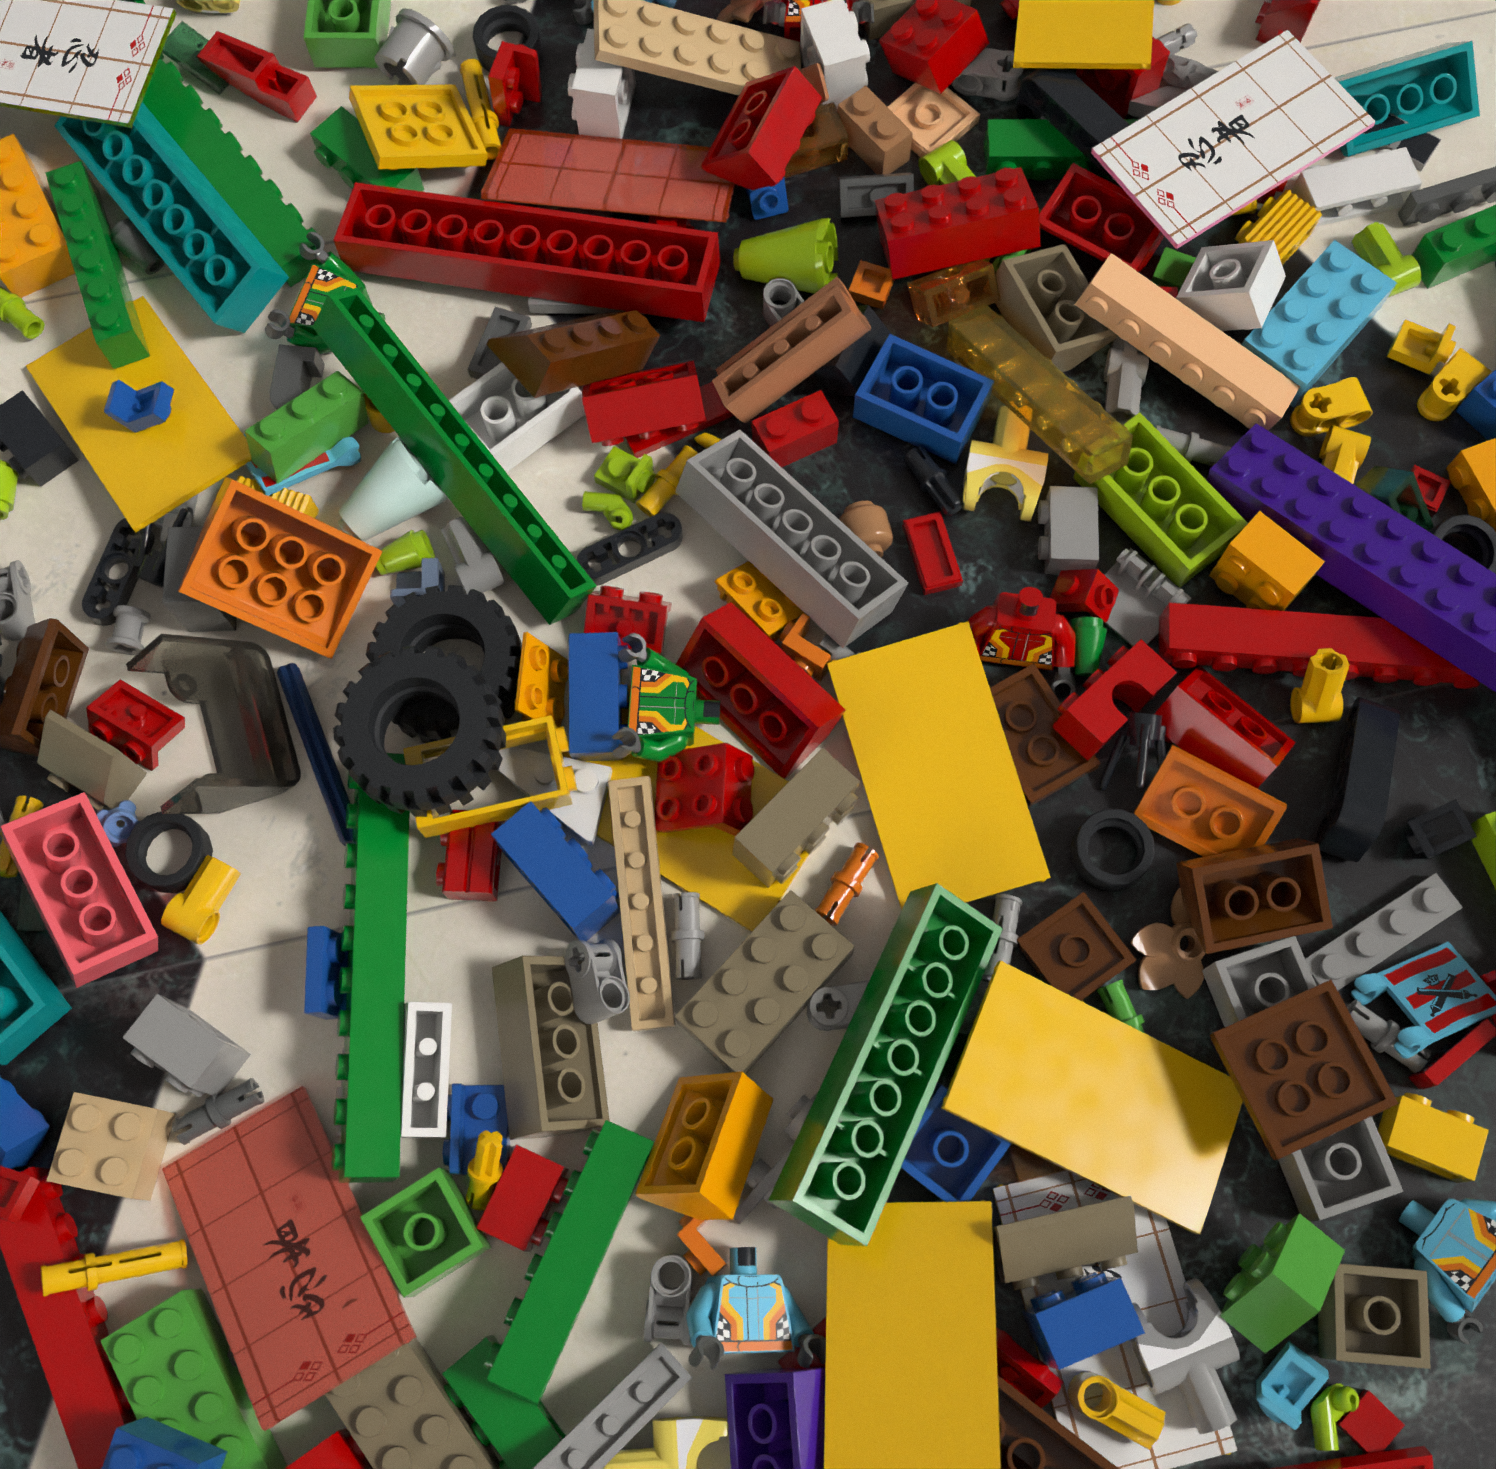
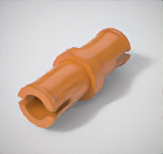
(846, 883)

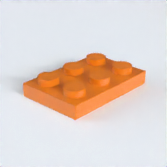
(1206, 807)

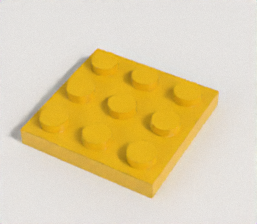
(417, 126)

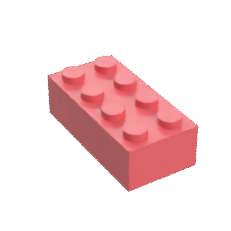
(80, 889)

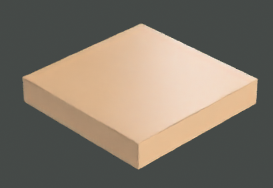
(933, 117)

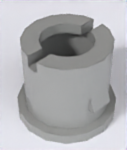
(413, 49)

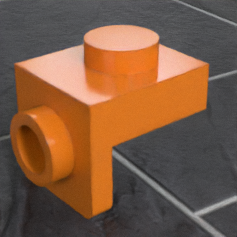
(804, 653)
(700, 1253)

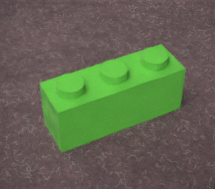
(307, 426)

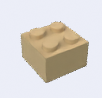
(111, 1147)

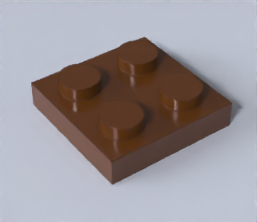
(1075, 949)

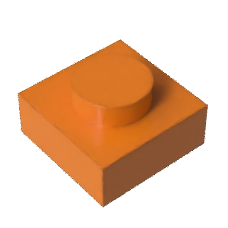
(871, 284)

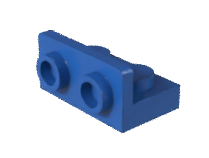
(323, 972)
(471, 1112)

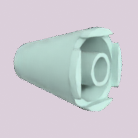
(389, 494)

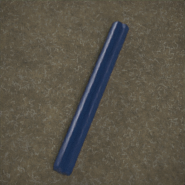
(316, 748)

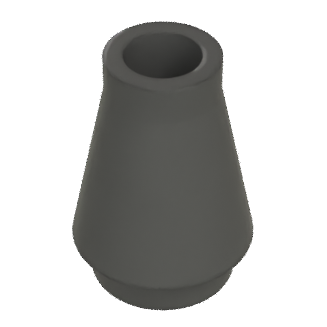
(135, 246)

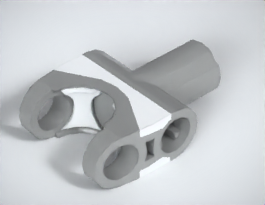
(1191, 1359)

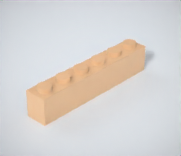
(1187, 345)

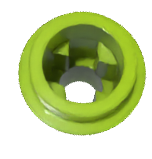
(405, 553)

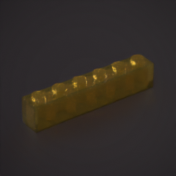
(1040, 394)

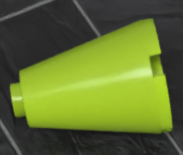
(794, 253)

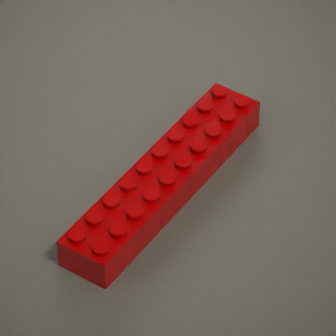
(529, 251)

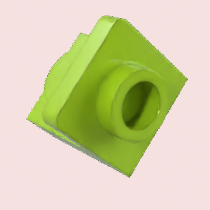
(626, 474)

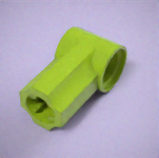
(944, 164)
(1380, 251)

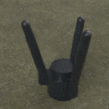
(153, 565)
(1143, 732)

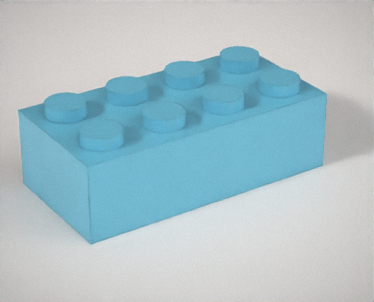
(1320, 316)

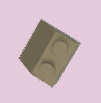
(86, 763)

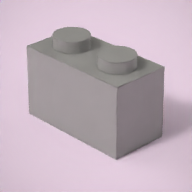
(1069, 529)

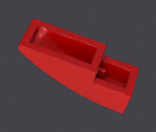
(258, 75)

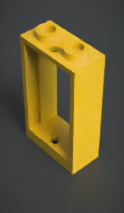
(516, 735)

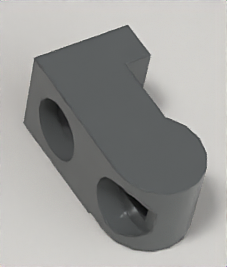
(294, 372)

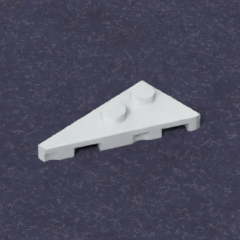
(534, 775)

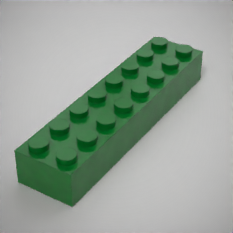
(886, 1067)

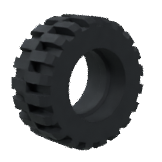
(442, 617)
(387, 691)

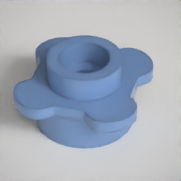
(109, 818)

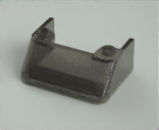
(240, 715)

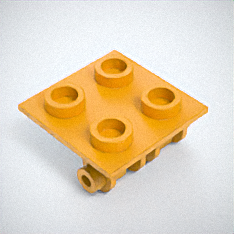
(758, 599)
(541, 681)

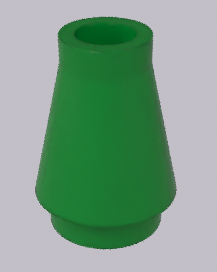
(1089, 644)

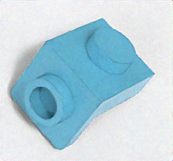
(1289, 1385)

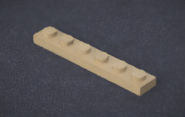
(641, 904)

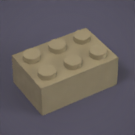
(796, 819)

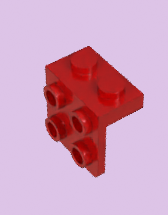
(704, 789)

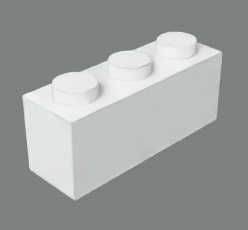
(1358, 185)
(425, 1069)

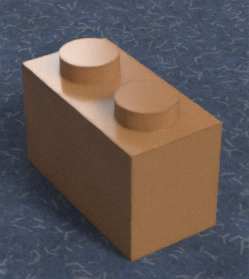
(875, 132)

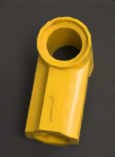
(1344, 451)
(1321, 689)
(197, 909)
(1118, 1409)

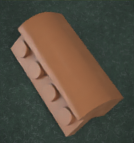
(790, 351)

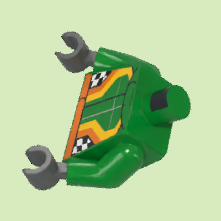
(322, 280)
(660, 706)

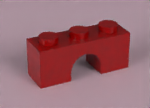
(1092, 718)

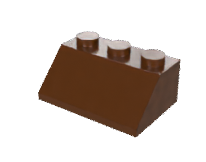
(41, 681)
(1255, 894)

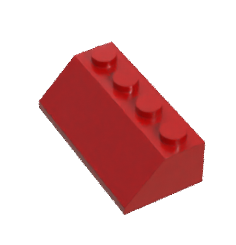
(759, 689)

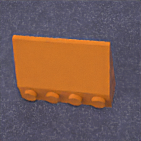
(278, 568)

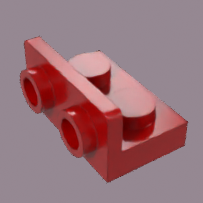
(512, 79)
(615, 612)
(133, 723)

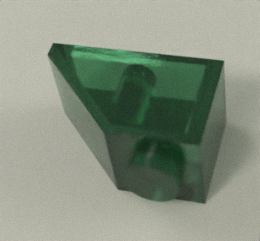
(1398, 491)

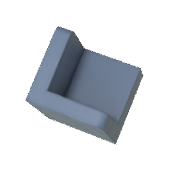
(408, 582)

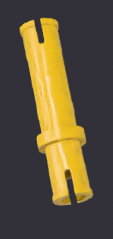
(484, 119)
(113, 1267)

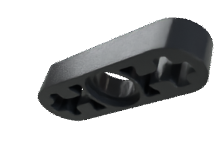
(635, 533)
(124, 586)

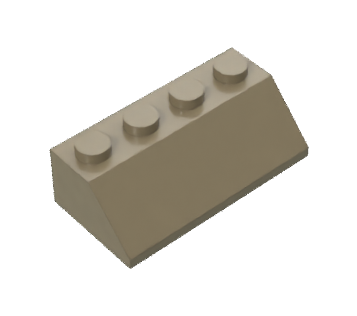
(546, 1051)

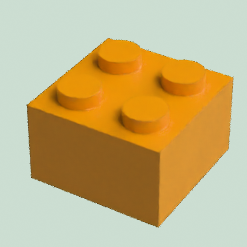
(1265, 566)

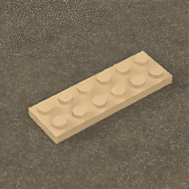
(687, 45)

